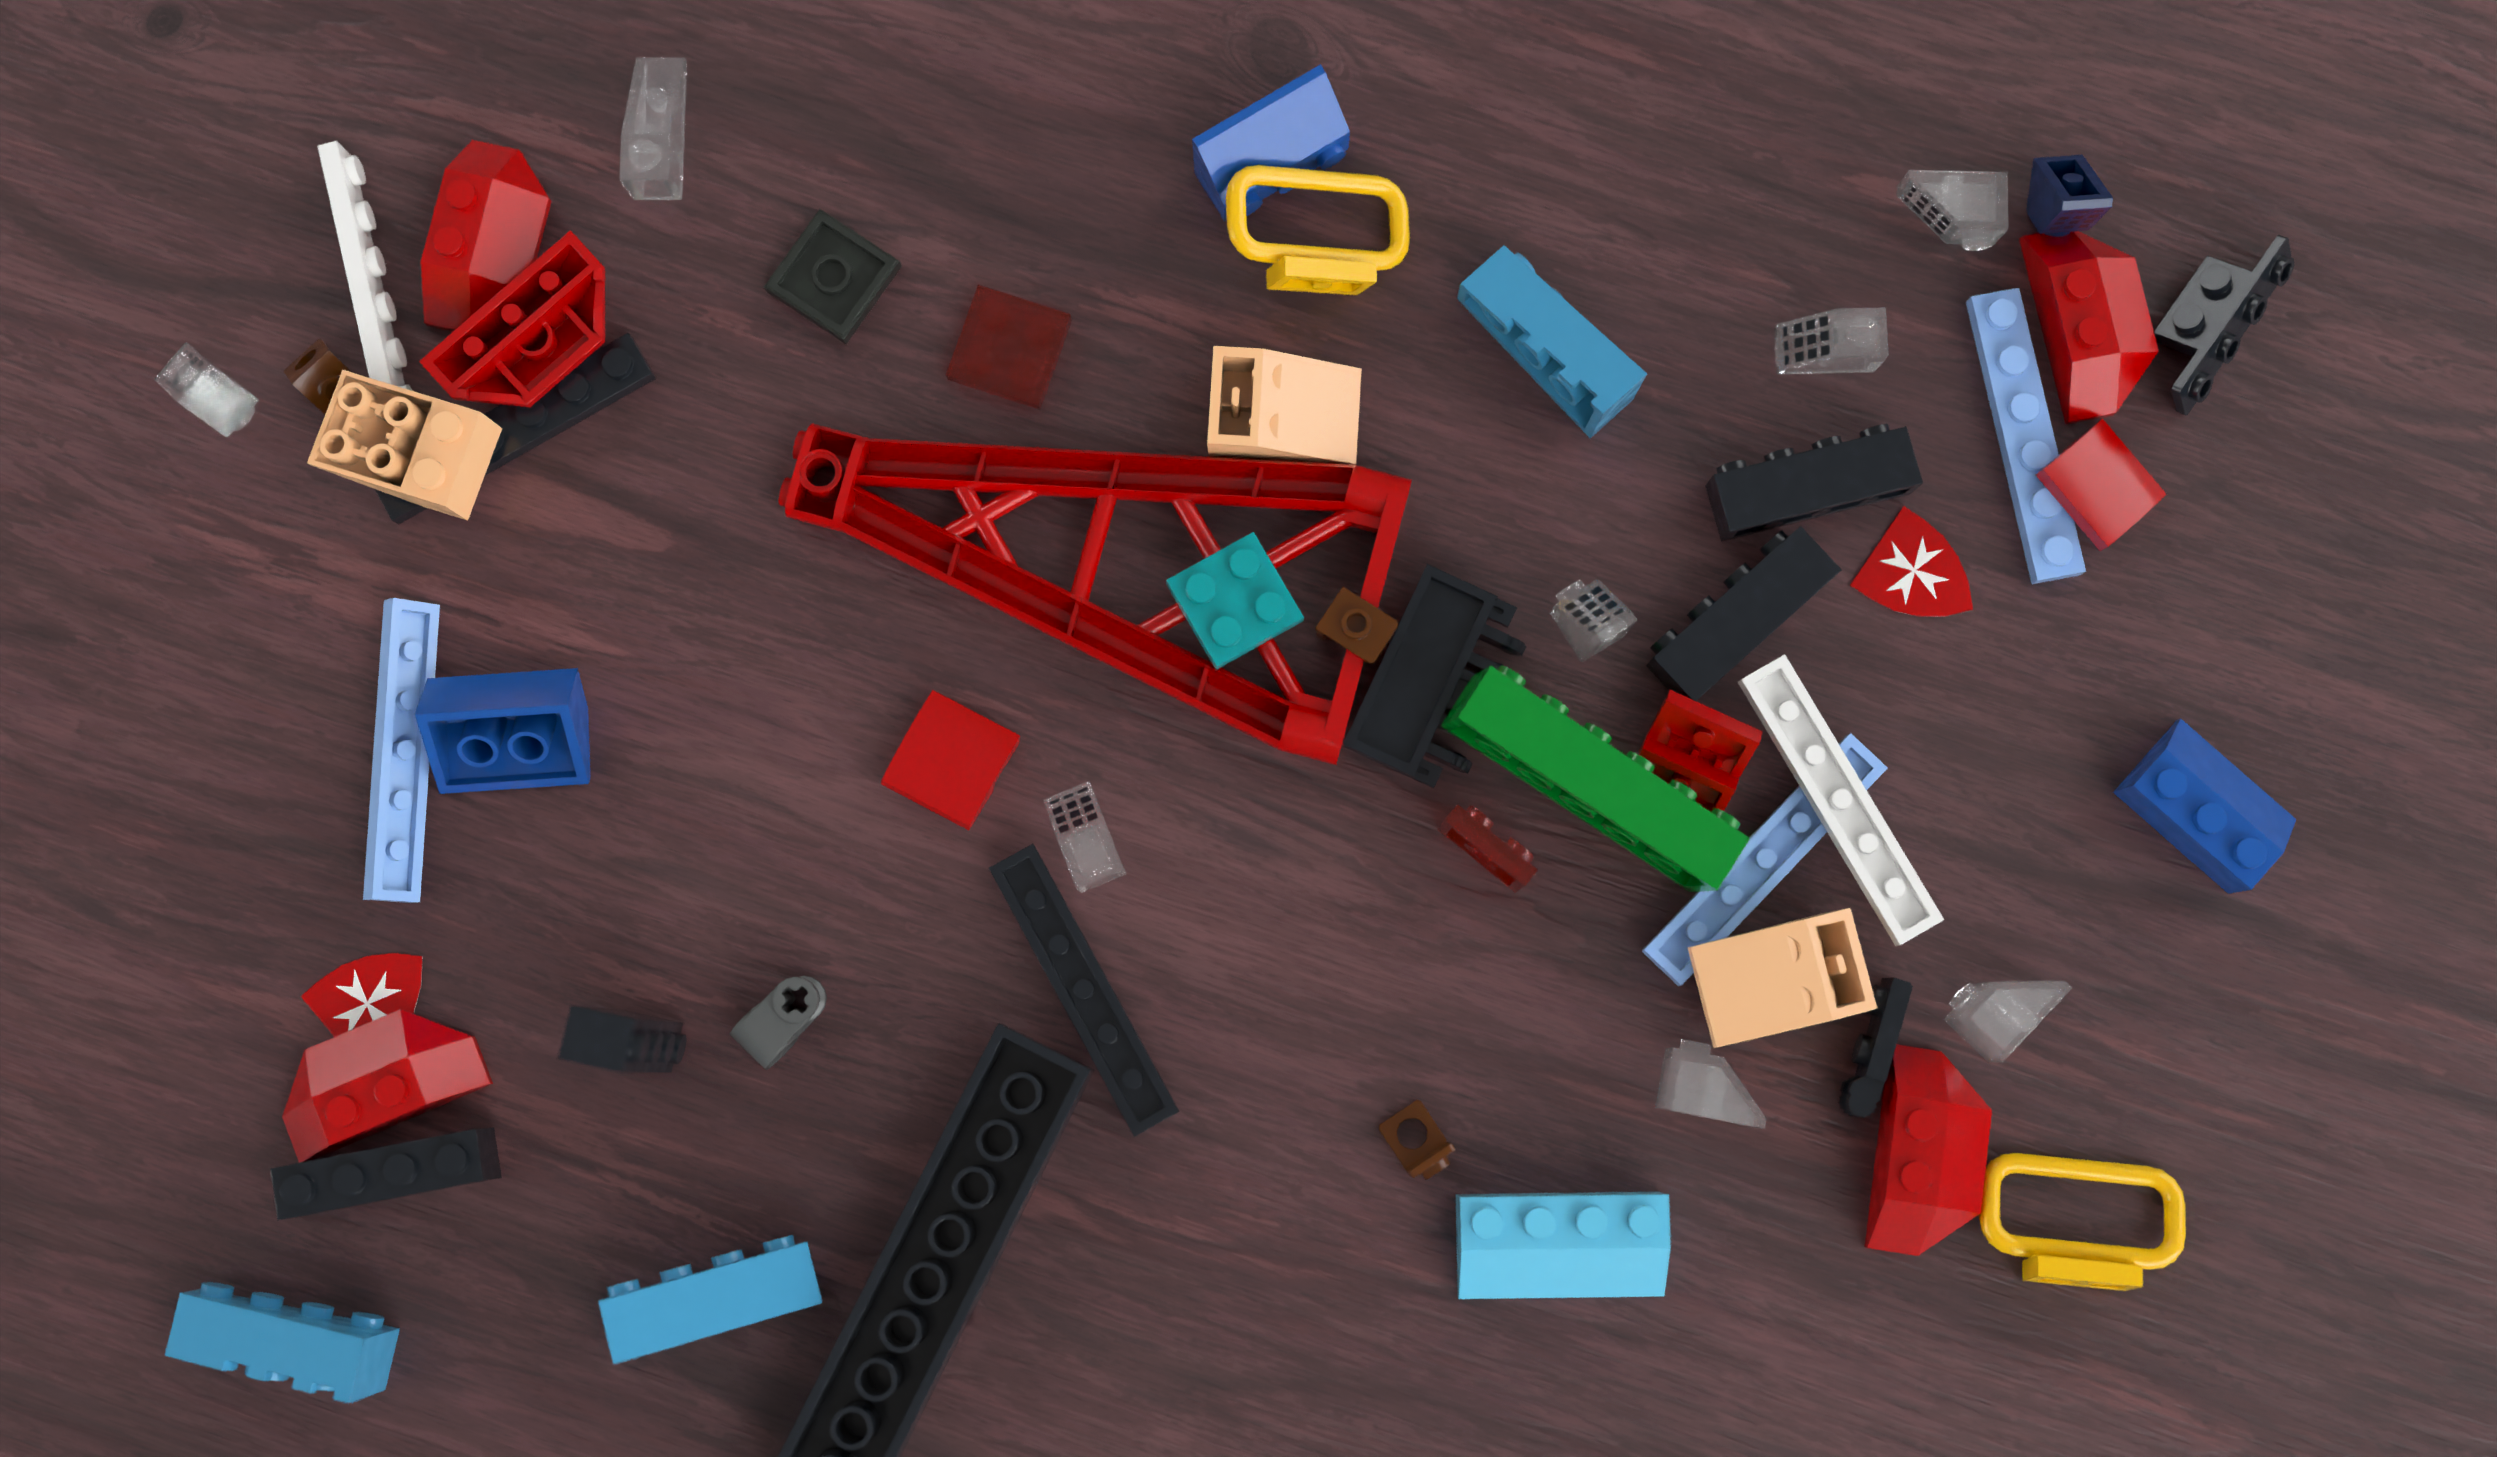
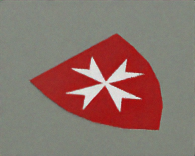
(1915, 571)
(365, 991)

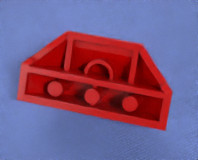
(480, 232)
(2090, 321)
(527, 332)
(378, 1080)
(1926, 1154)

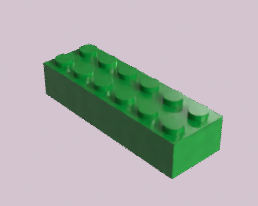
(1595, 780)

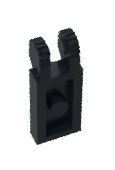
(1876, 1048)

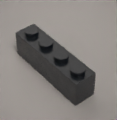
(1813, 482)
(1743, 616)
(622, 1040)
(385, 1173)

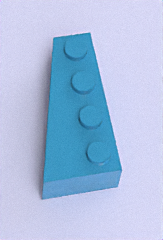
(1551, 340)
(708, 1301)
(283, 1341)

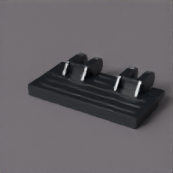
(1427, 675)

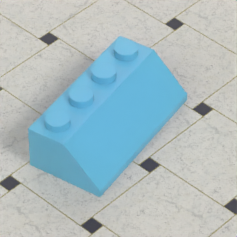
(1562, 1245)

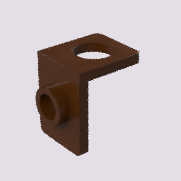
(316, 374)
(1356, 626)
(1429, 1157)

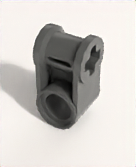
(774, 1025)

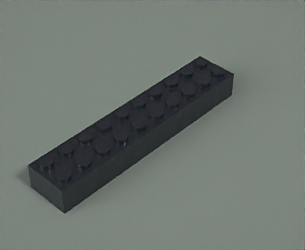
(941, 1251)

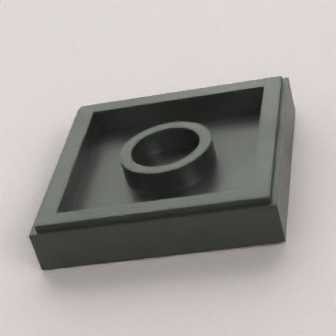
(832, 276)

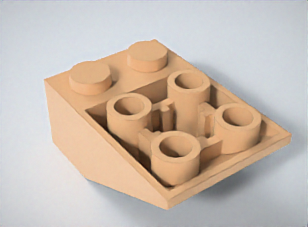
(1282, 407)
(405, 444)
(1782, 977)

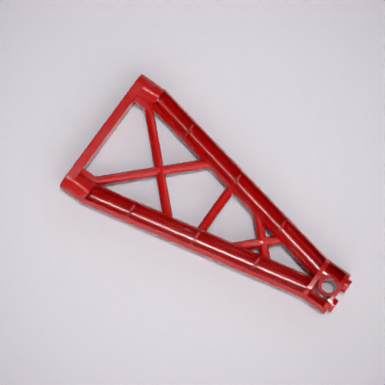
(1293, 725)

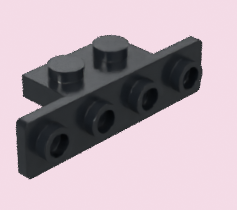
(2215, 315)

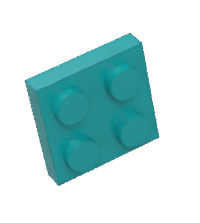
(1234, 600)

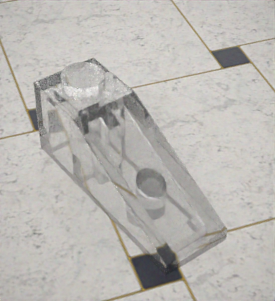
(654, 130)

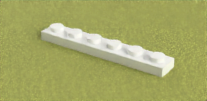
(363, 264)
(1840, 801)

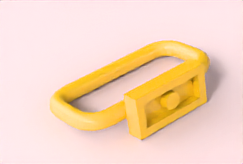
(1316, 267)
(2083, 1262)

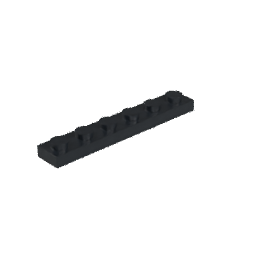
(590, 387)
(1084, 990)

